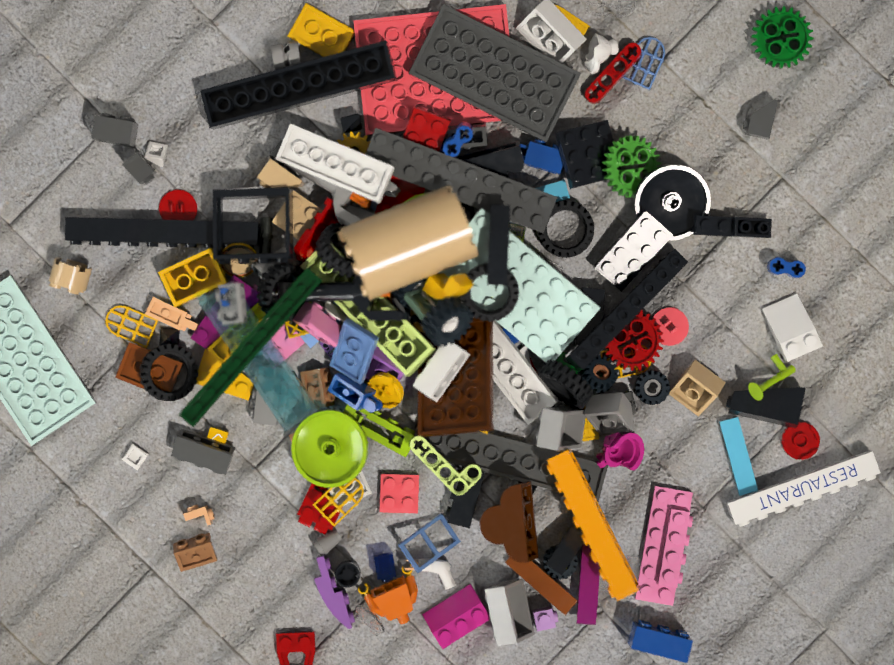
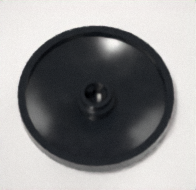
(673, 198)

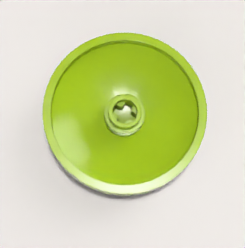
(329, 448)

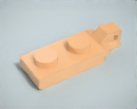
(170, 315)

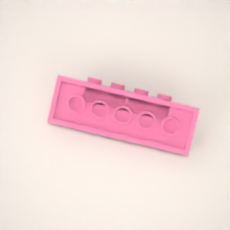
(665, 545)

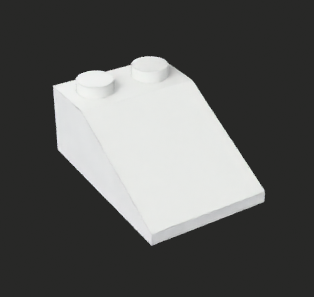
(791, 328)

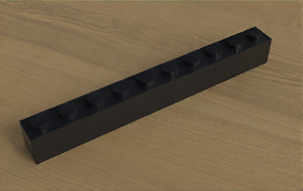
(157, 231)

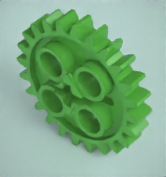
(629, 148)

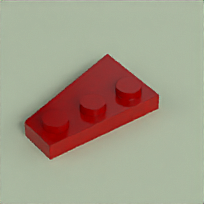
(307, 242)

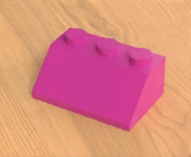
(456, 616)

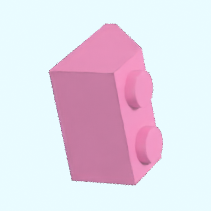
(318, 324)

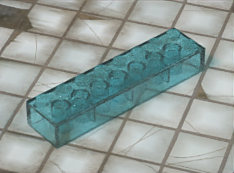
(268, 370)

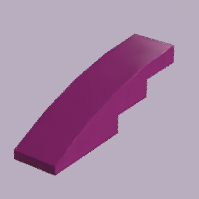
(588, 588)

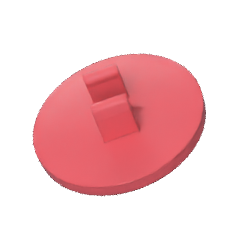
(673, 325)

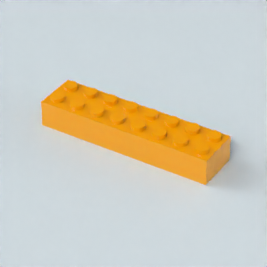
(593, 524)

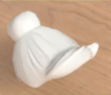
(599, 51)

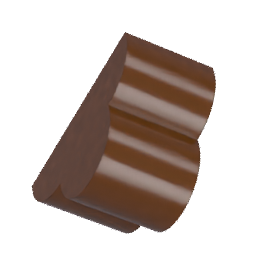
(513, 523)

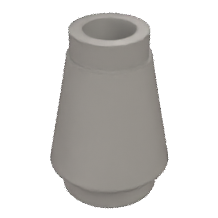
(327, 542)

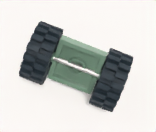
(442, 318)

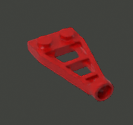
(296, 642)

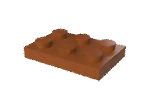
(163, 370)

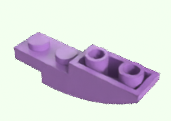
(334, 600)

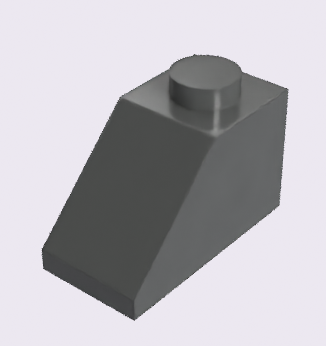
(761, 122)
(140, 168)

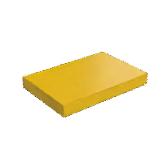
(320, 32)

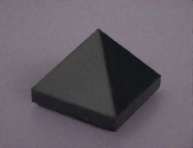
(169, 336)

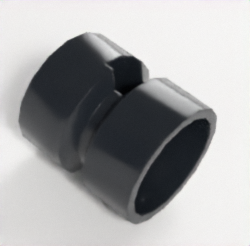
(347, 573)

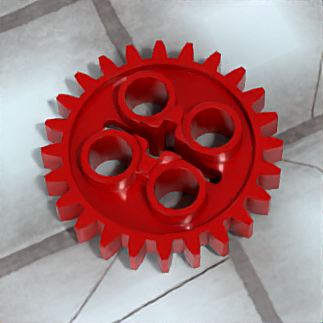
(641, 355)

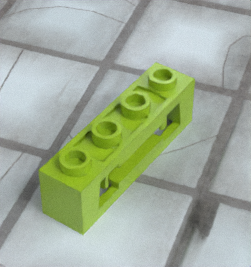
(389, 424)

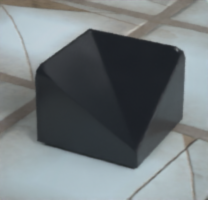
(351, 123)

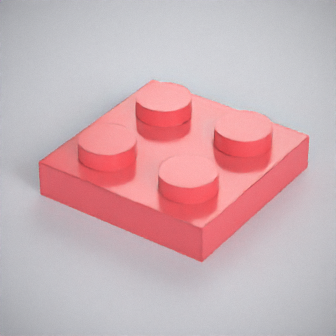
(399, 493)

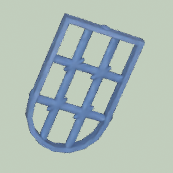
(652, 57)

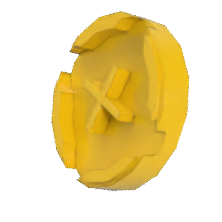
(387, 389)

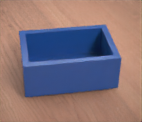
(660, 641)

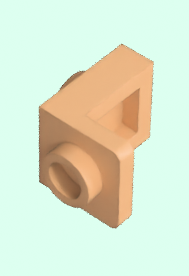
(195, 511)

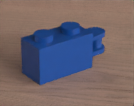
(543, 157)
(354, 394)

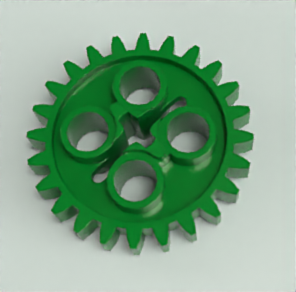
(786, 54)

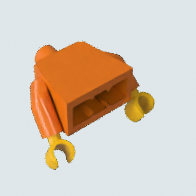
(393, 598)

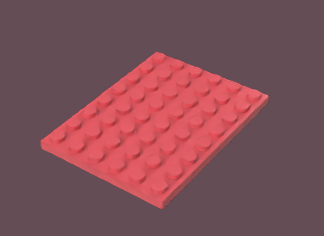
(392, 103)

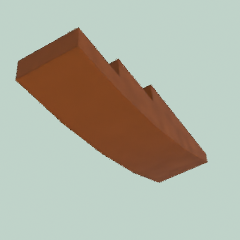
(544, 584)

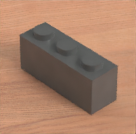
(203, 451)

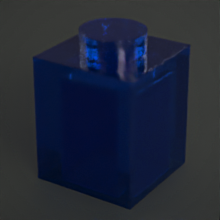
(385, 566)

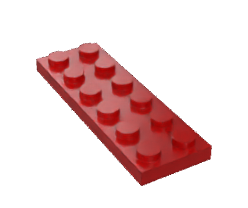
(424, 129)

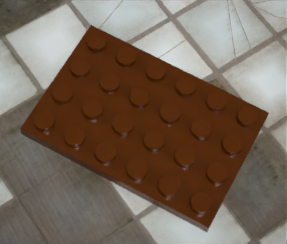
(469, 397)

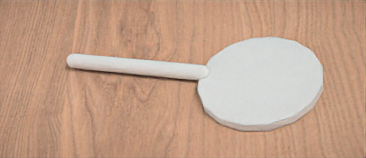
(335, 311)

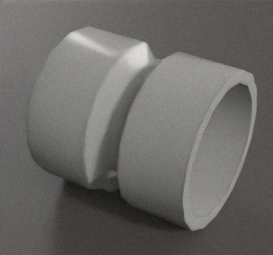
(285, 55)

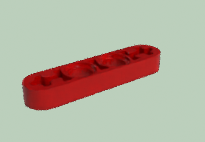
(615, 75)

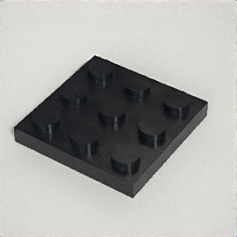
(583, 152)

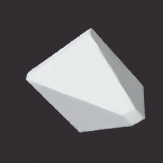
(156, 153)

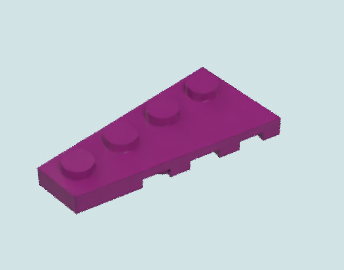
(206, 332)

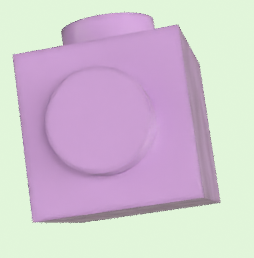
(545, 618)

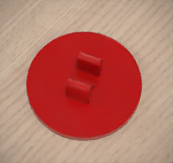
(178, 206)

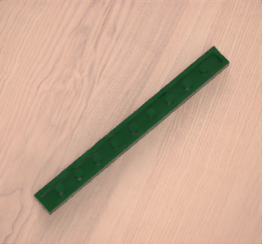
(250, 347)

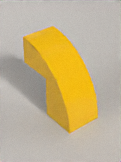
(441, 286)

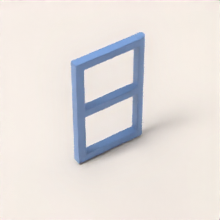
(437, 554)

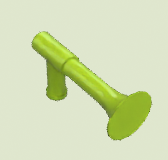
(757, 390)

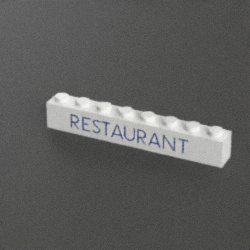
(803, 487)

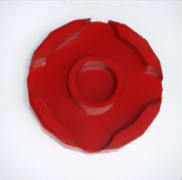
(800, 441)

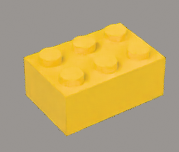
(192, 277)

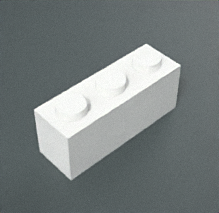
(440, 370)

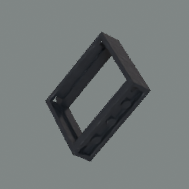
(258, 193)

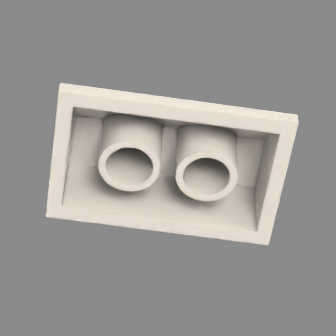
(551, 32)

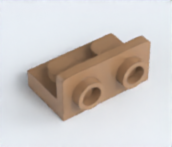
(317, 384)
(194, 552)

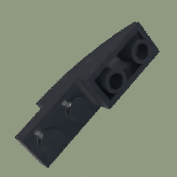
(732, 226)

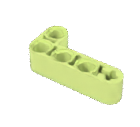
(442, 462)

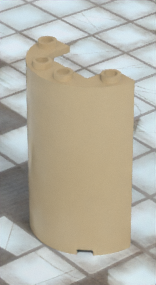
(409, 242)

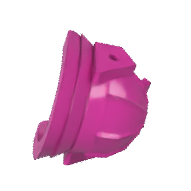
(621, 450)

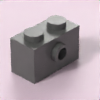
(479, 136)

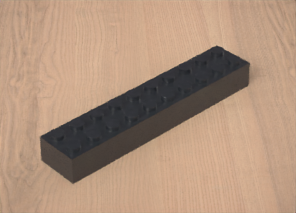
(299, 85)

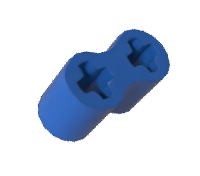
(458, 139)
(786, 267)

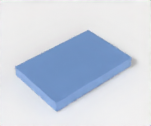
(354, 351)

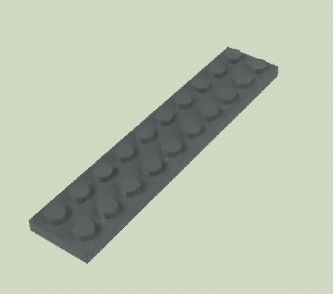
(468, 182)
(508, 458)

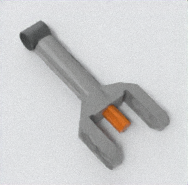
(341, 196)

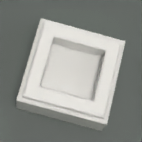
(135, 456)

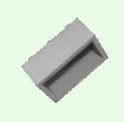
(561, 428)
(509, 612)

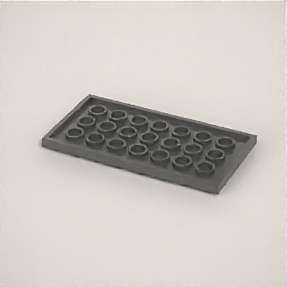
(494, 73)

